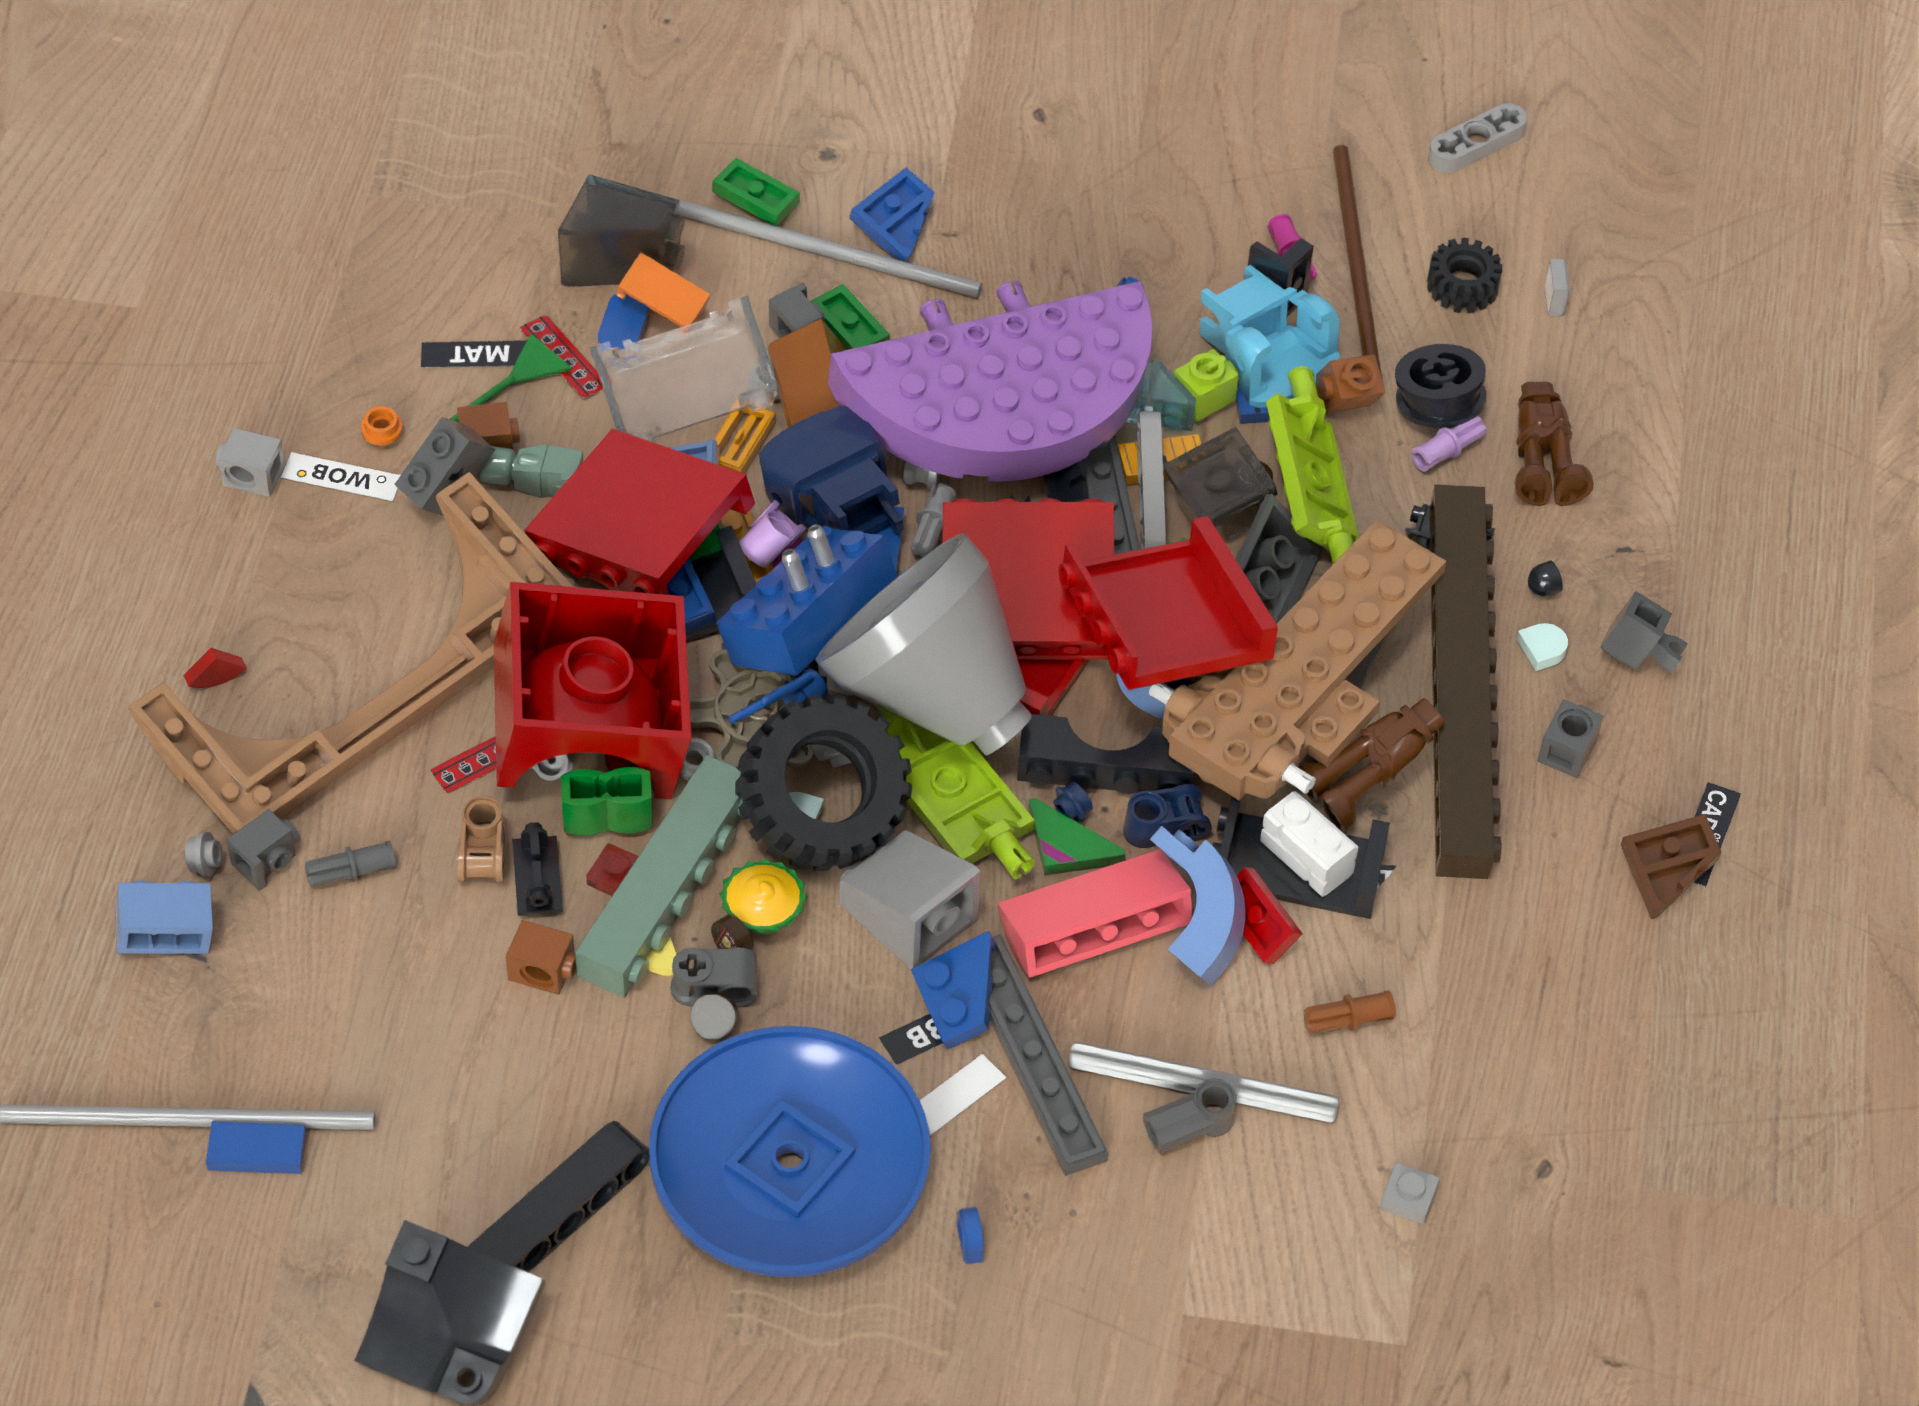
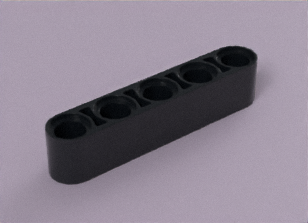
(565, 1199)

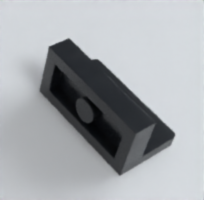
(1287, 270)

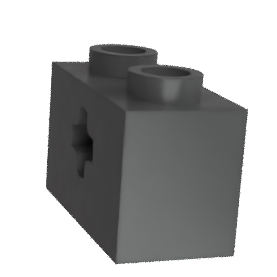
(441, 460)

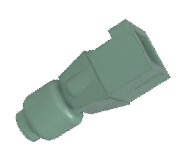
(534, 470)

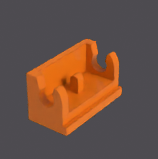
(663, 291)

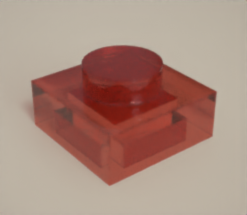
(610, 869)

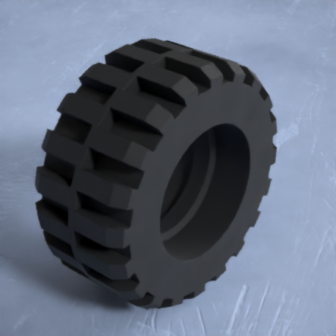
(869, 750)

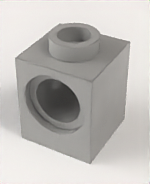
(251, 462)

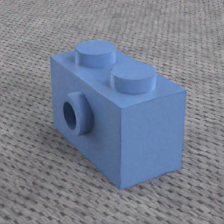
(163, 918)

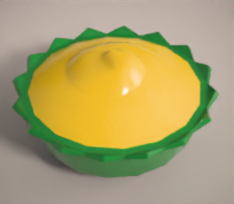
(763, 896)

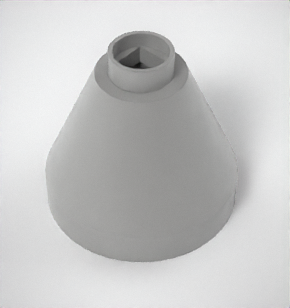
(936, 650)

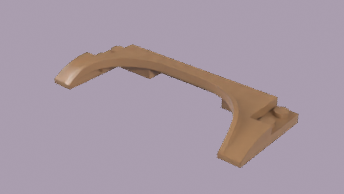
(249, 775)

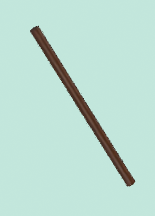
(1355, 252)

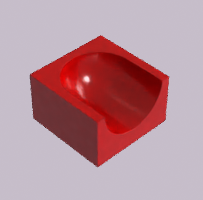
(591, 677)

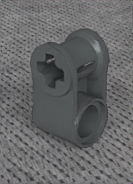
(715, 970)

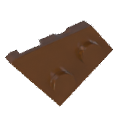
(1670, 859)

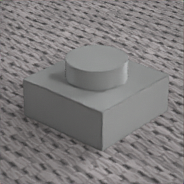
(1409, 1193)

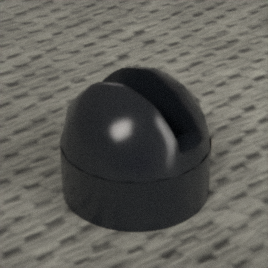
(1545, 579)

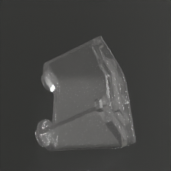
(687, 374)

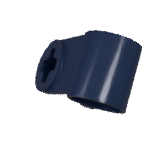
(1165, 809)

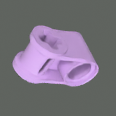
(770, 536)

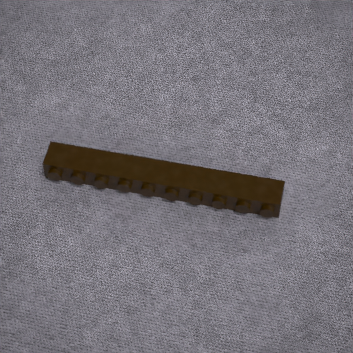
(1462, 686)

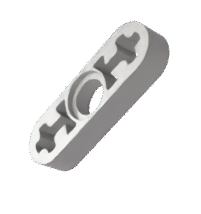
(1470, 151)

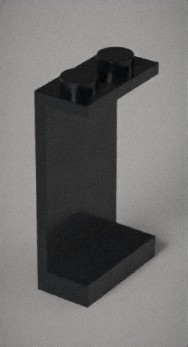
(1353, 897)

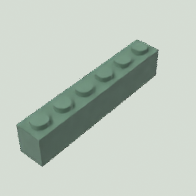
(662, 880)

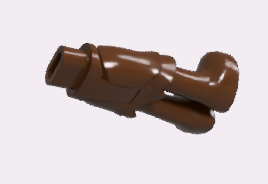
(1545, 429)
(1390, 745)

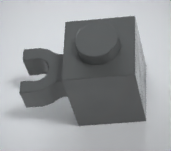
(1640, 632)

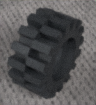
(1468, 259)

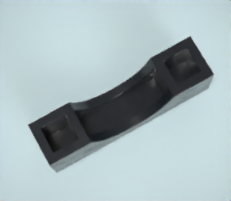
(1057, 756)

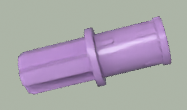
(1447, 444)

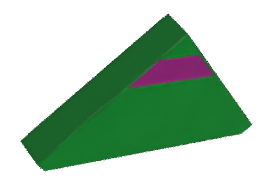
(1067, 844)

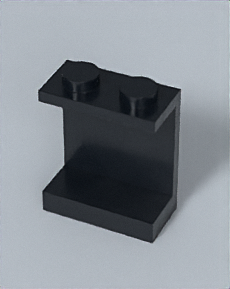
(723, 577)

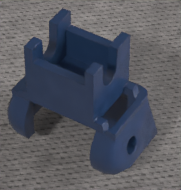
(836, 463)

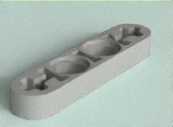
(1150, 479)

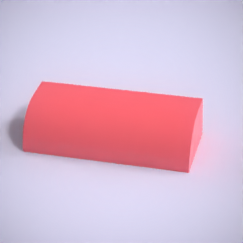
(1095, 912)

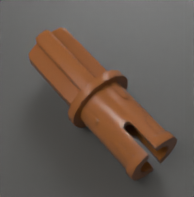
(1350, 1012)

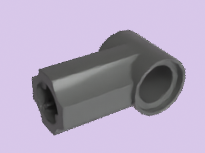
(1189, 1118)

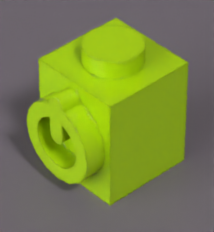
(1210, 381)

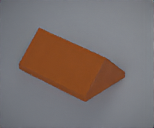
(802, 370)

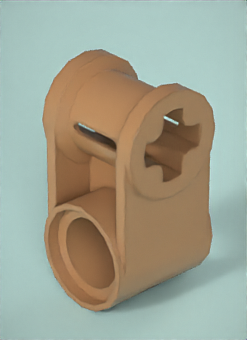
(481, 847)

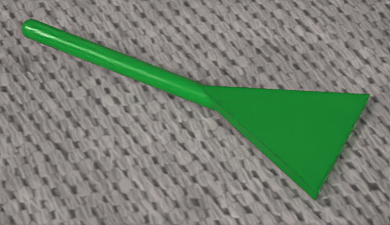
(533, 363)

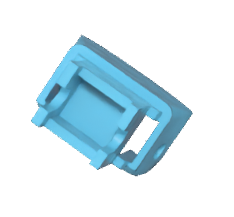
(1260, 343)

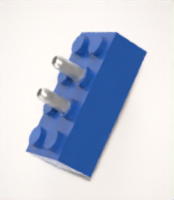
(806, 599)

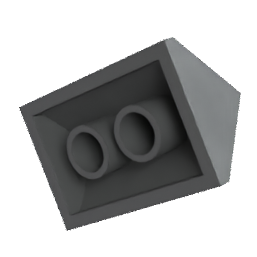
(1277, 558)

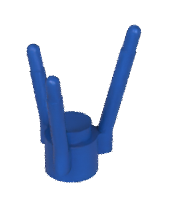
(805, 684)

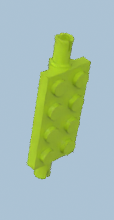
(1311, 466)
(962, 798)

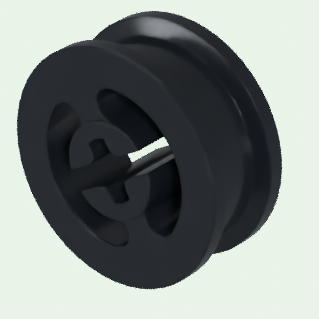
(1440, 385)

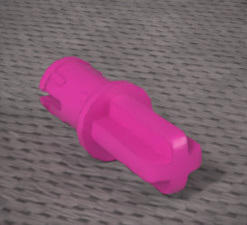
(1286, 236)

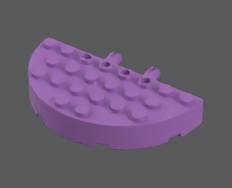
(1003, 390)

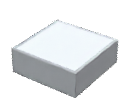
(1556, 287)

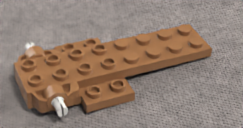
(1261, 719)

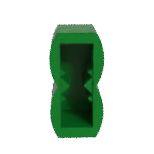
(606, 801)

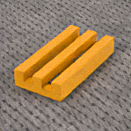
(753, 445)

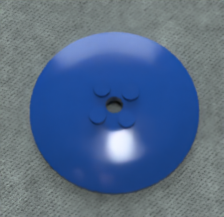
(778, 1095)

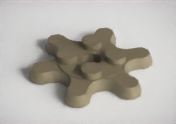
(737, 690)

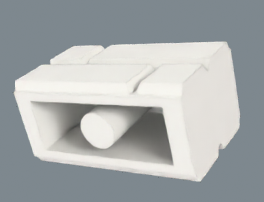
(1309, 843)

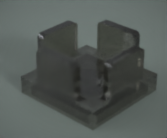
(1221, 482)

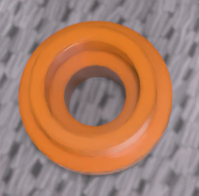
(381, 426)

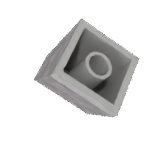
(912, 896)

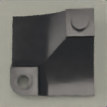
(446, 1316)

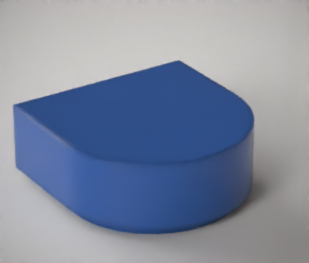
(970, 1234)

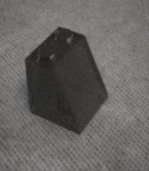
(610, 230)

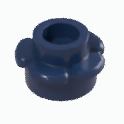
(1072, 802)

